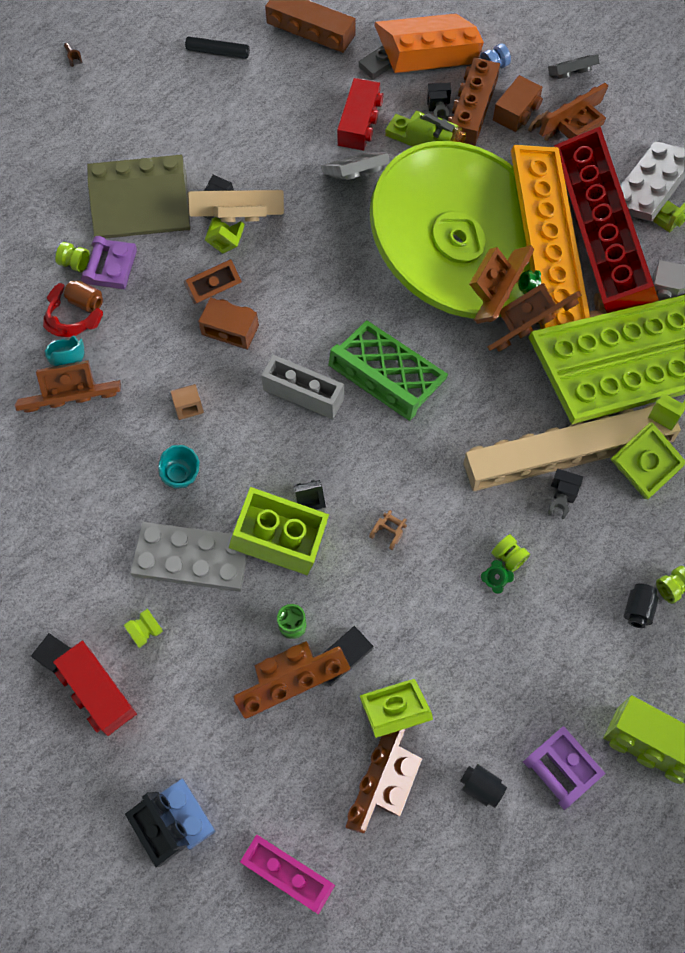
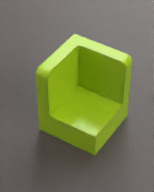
(224, 236)
(667, 411)

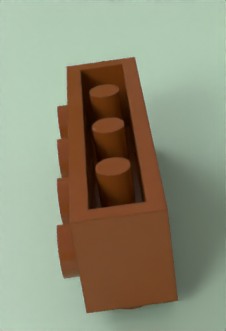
(312, 22)
(475, 98)

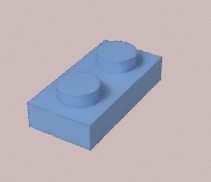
(188, 812)

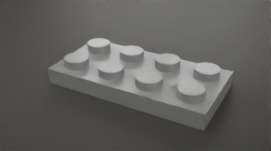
(350, 167)
(654, 180)
(188, 557)

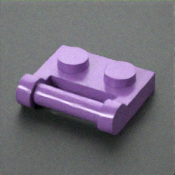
(117, 264)
(571, 761)

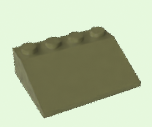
(138, 196)

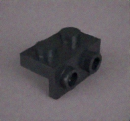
(157, 828)

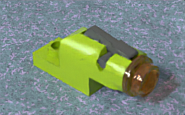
(423, 129)

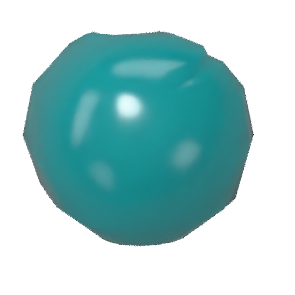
(65, 351)
(178, 466)

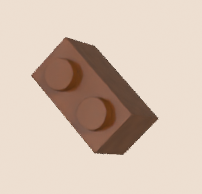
(518, 103)
(212, 281)
(229, 323)

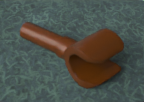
(72, 54)

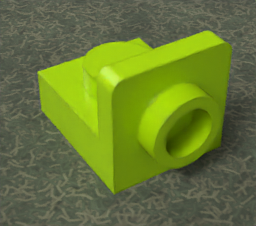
(670, 216)

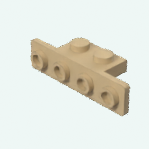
(234, 204)

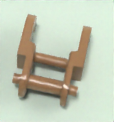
(537, 123)
(381, 523)

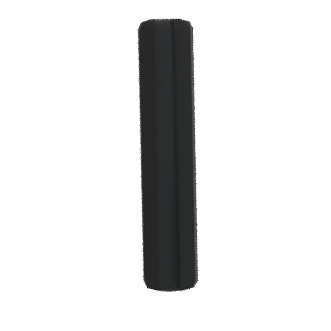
(217, 47)

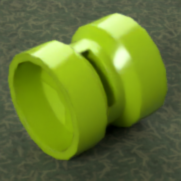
(68, 255)
(510, 553)
(672, 586)
(142, 628)

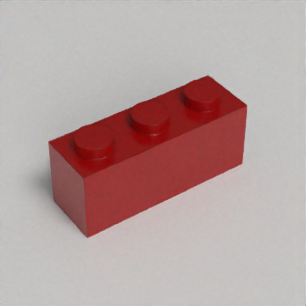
(359, 114)
(93, 689)

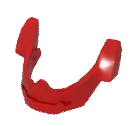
(58, 329)

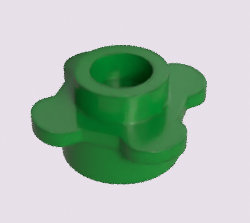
(529, 280)
(489, 576)

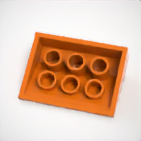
(429, 42)

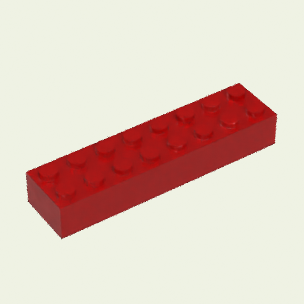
(605, 222)

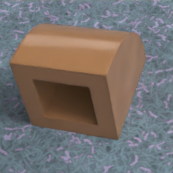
(187, 401)

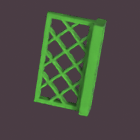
(375, 379)

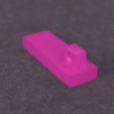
(287, 874)

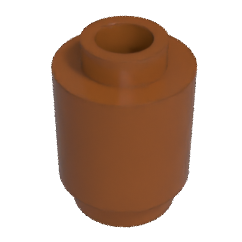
(83, 296)

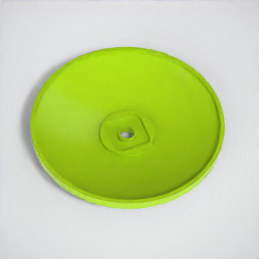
(442, 193)

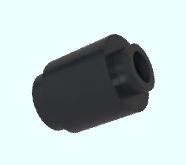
(641, 605)
(483, 785)

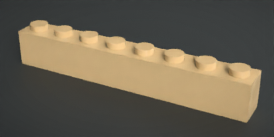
(557, 448)

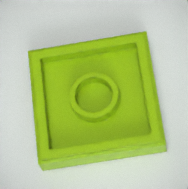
(648, 460)
(395, 708)

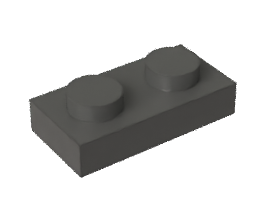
(581, 64)

